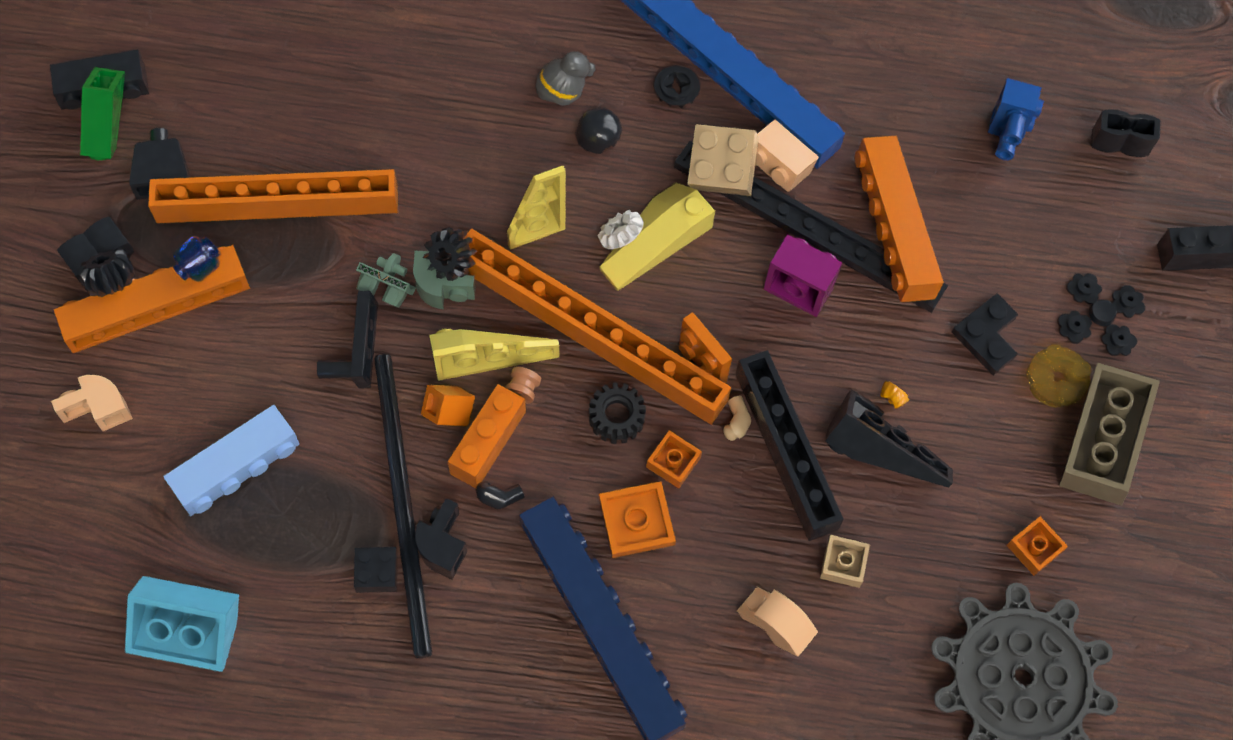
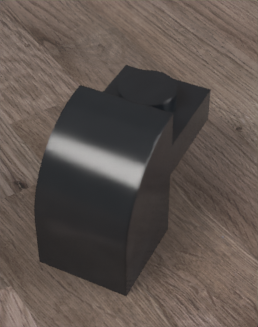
(435, 545)

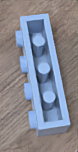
(232, 460)

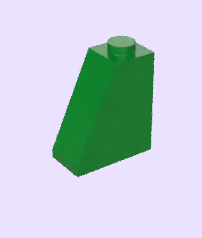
(101, 113)

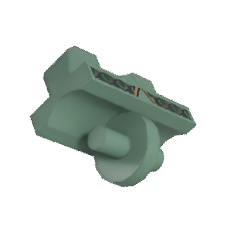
(396, 289)

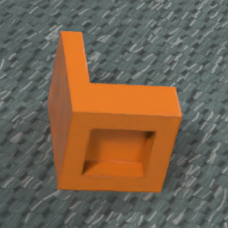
(447, 405)

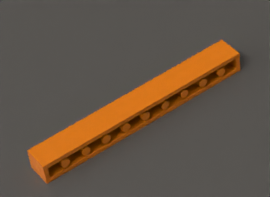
(597, 329)

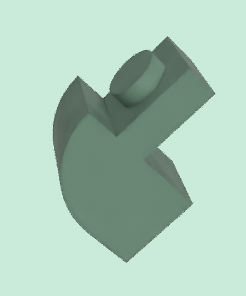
(435, 290)

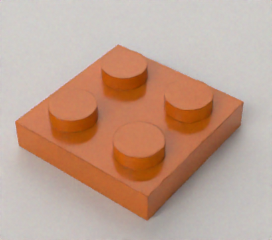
(703, 348)
(637, 519)

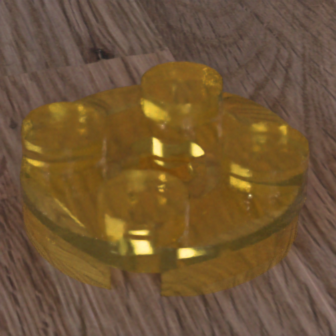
(1065, 361)

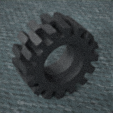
(623, 396)

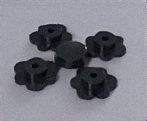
(1101, 313)

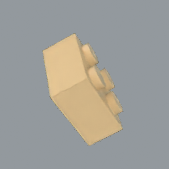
(844, 561)

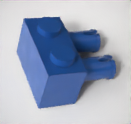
(1014, 115)

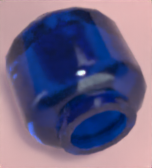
(196, 259)

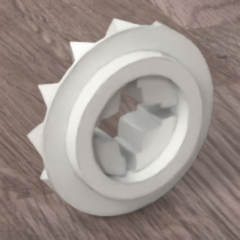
(620, 230)

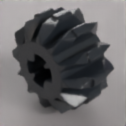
(448, 265)
(106, 273)

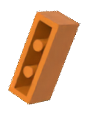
(487, 436)

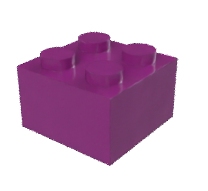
(802, 275)

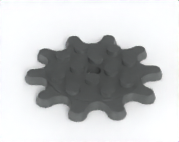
(1027, 639)

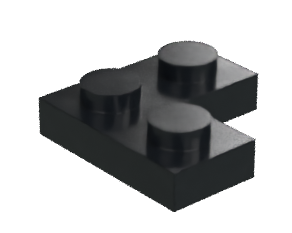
(981, 337)

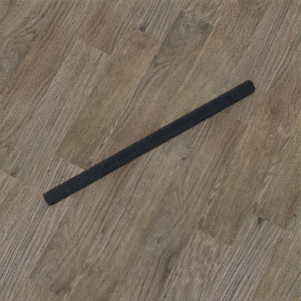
(403, 507)

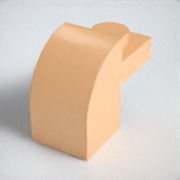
(95, 396)
(780, 619)

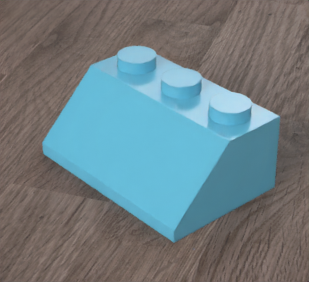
(180, 623)

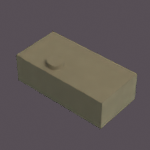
(1109, 434)

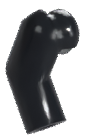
(496, 497)

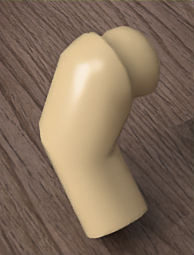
(741, 419)

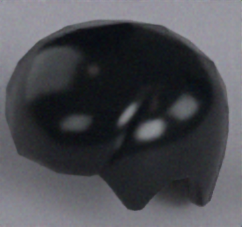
(598, 130)

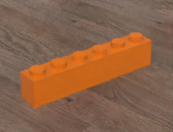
(898, 219)
(146, 302)

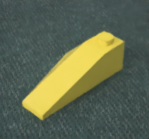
(541, 209)
(668, 225)
(473, 352)

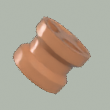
(524, 383)

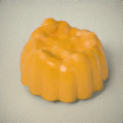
(894, 394)

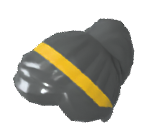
(564, 78)

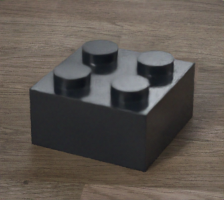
(375, 569)

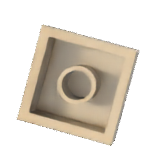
(723, 160)

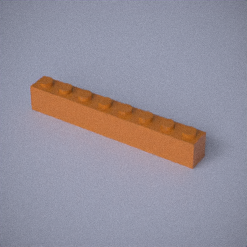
(273, 196)

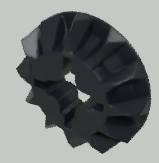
(685, 78)

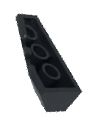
(868, 438)

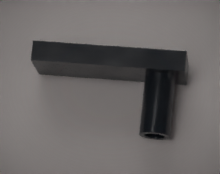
(361, 364)

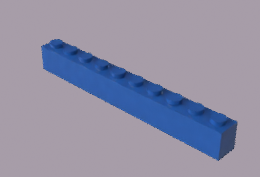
(740, 73)

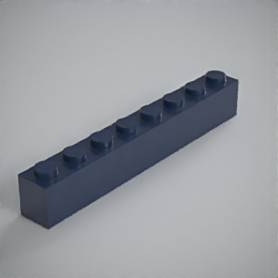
(601, 621)

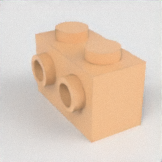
(783, 156)

